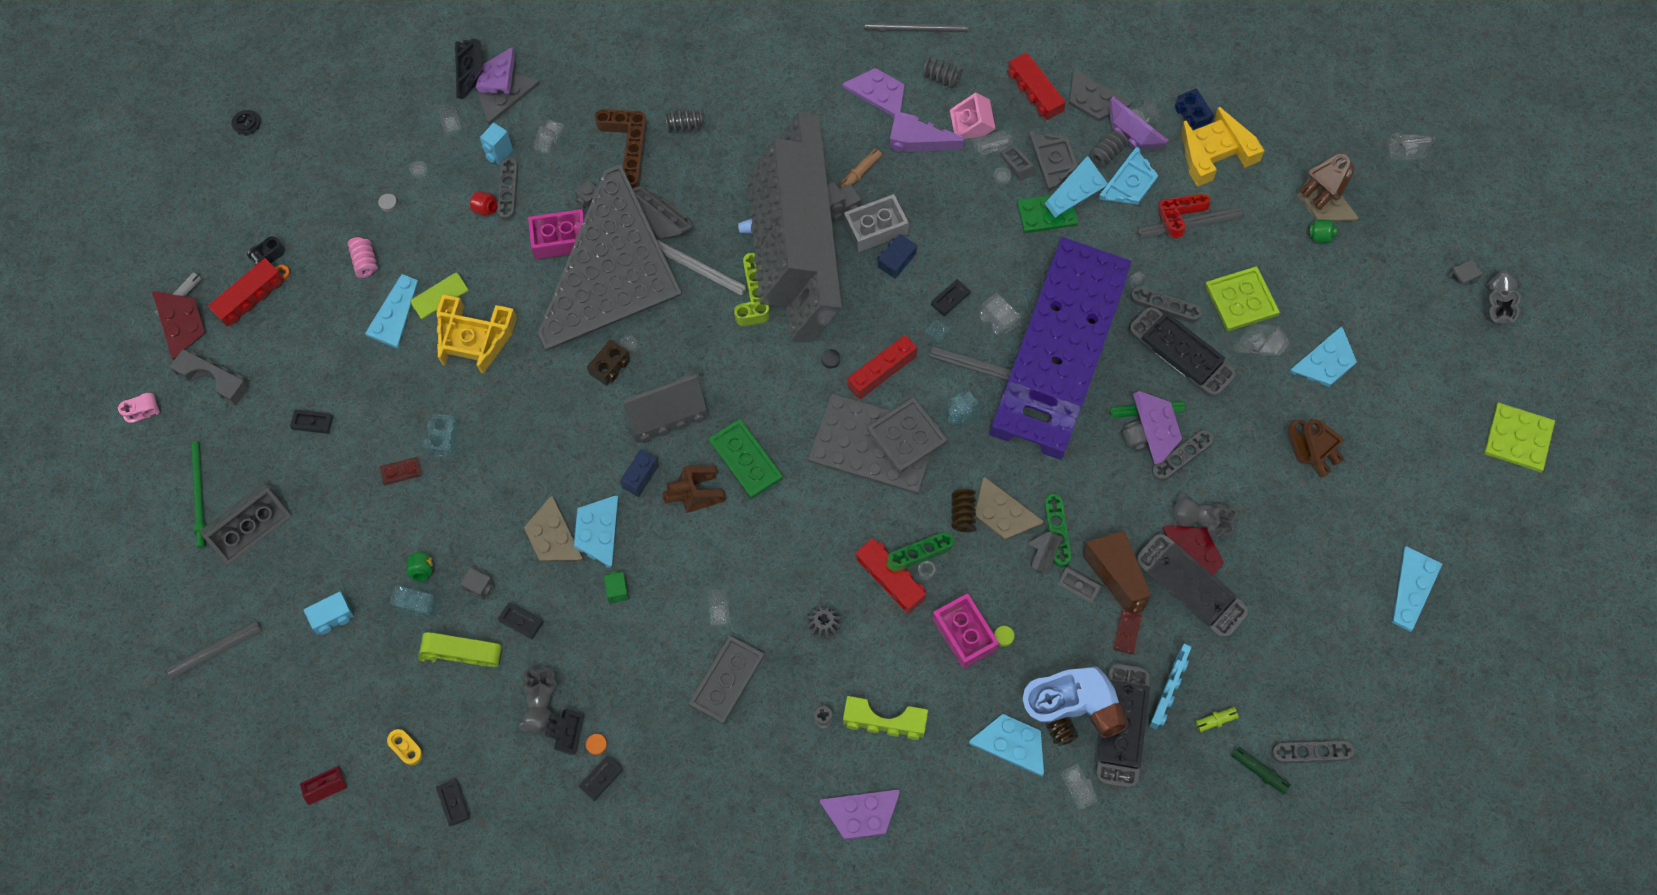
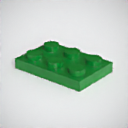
(1037, 217)

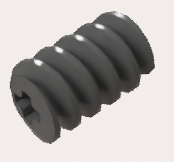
(941, 73)
(684, 120)
(1108, 148)

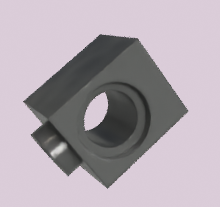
(477, 584)

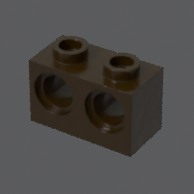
(605, 361)

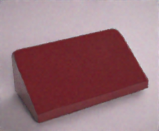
(323, 785)

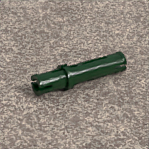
(1269, 776)

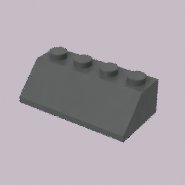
(245, 523)

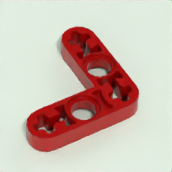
(1173, 208)

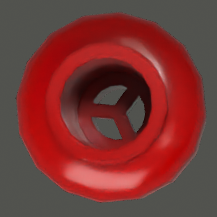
(483, 203)

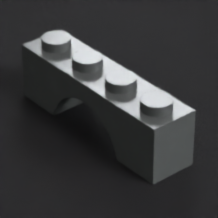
(191, 366)

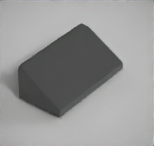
(1080, 584)

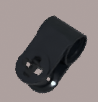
(266, 250)

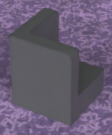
(1466, 273)

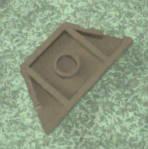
(1334, 210)
(1003, 513)
(551, 535)

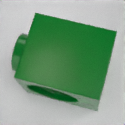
(616, 587)

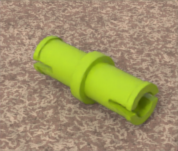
(1216, 719)

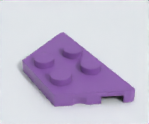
(497, 73)
(878, 90)
(1159, 424)
(861, 814)

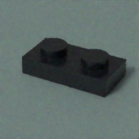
(950, 297)
(311, 421)
(520, 621)
(600, 778)
(452, 802)

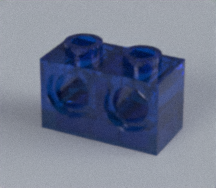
(1197, 108)

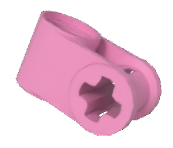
(140, 407)

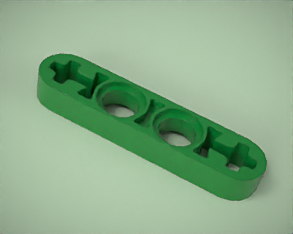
(1058, 530)
(918, 549)

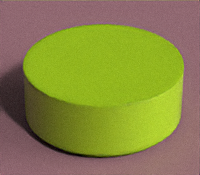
(1004, 636)

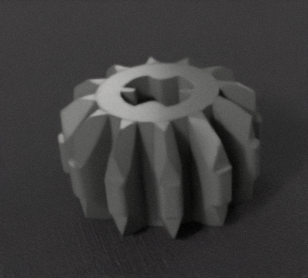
(829, 627)

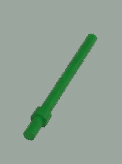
(197, 494)

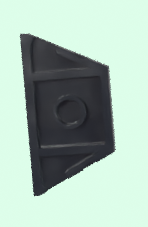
(468, 65)

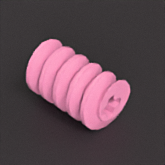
(362, 257)

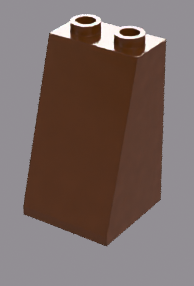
(1118, 569)

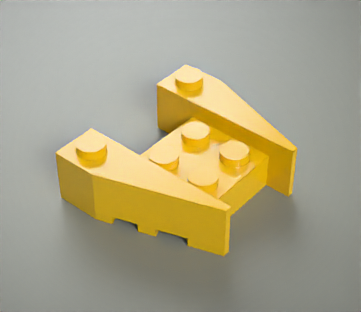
(1216, 143)
(470, 336)

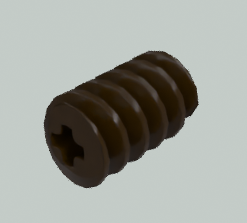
(961, 510)
(1061, 731)

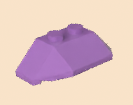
(1134, 128)

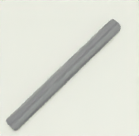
(702, 268)

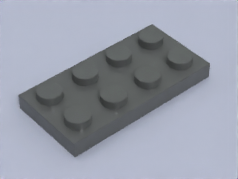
(726, 680)

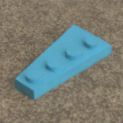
(1078, 187)
(391, 318)
(1414, 586)
(1172, 683)

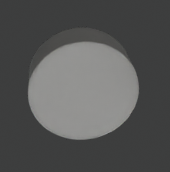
(387, 202)

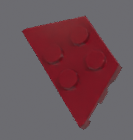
(179, 321)
(1197, 544)

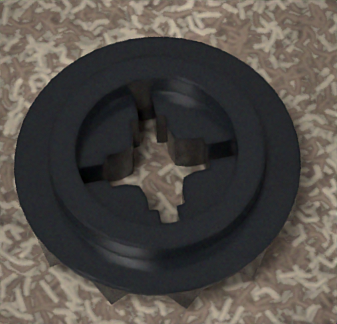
(241, 117)

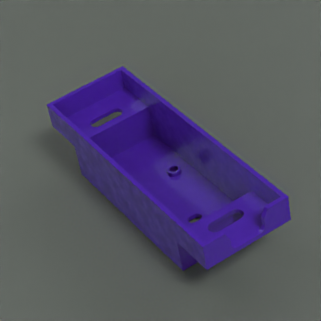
(1083, 286)

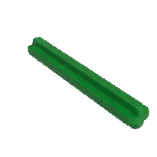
(1131, 410)

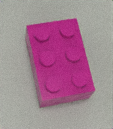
(554, 233)
(965, 631)

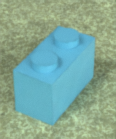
(496, 143)
(329, 613)

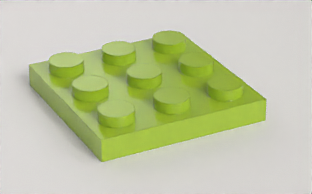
(1242, 299)
(1519, 437)

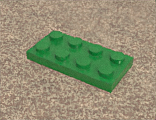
(745, 459)

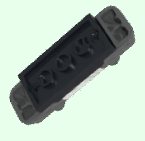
(1183, 350)
(1192, 585)
(1122, 753)

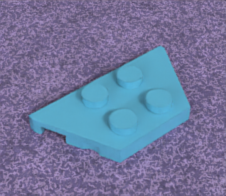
(1130, 181)
(1328, 360)
(597, 530)
(1012, 742)

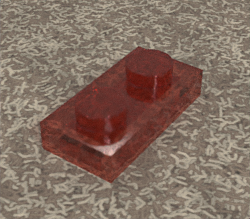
(400, 471)
(1127, 632)

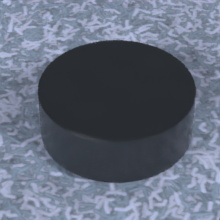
(830, 358)

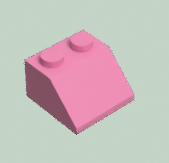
(973, 117)

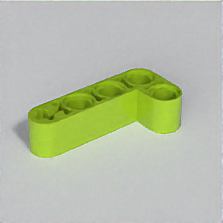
(753, 307)
(459, 649)

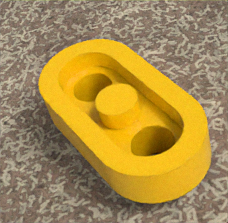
(405, 748)

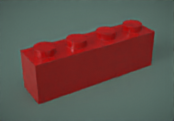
(1036, 86)
(246, 292)
(882, 367)
(896, 584)

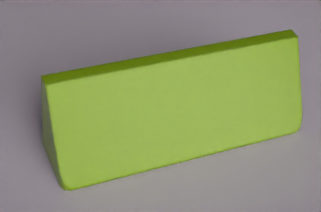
(428, 301)

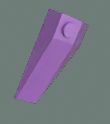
(912, 135)

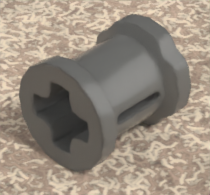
(828, 714)

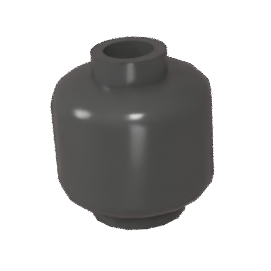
(1135, 436)

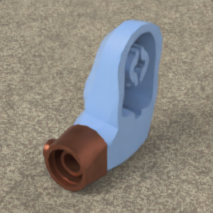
(1074, 694)

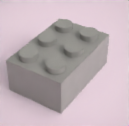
(875, 223)

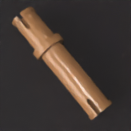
(856, 173)

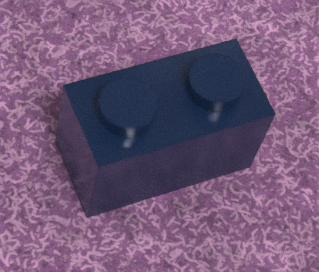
(897, 256)
(639, 473)

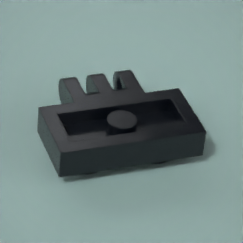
(566, 731)

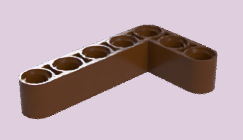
(610, 121)

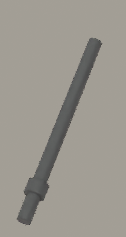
(882, 26)

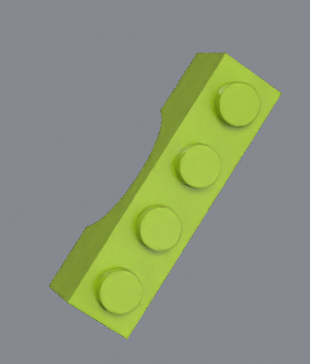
(909, 723)

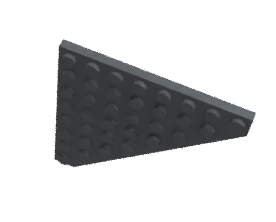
(611, 268)

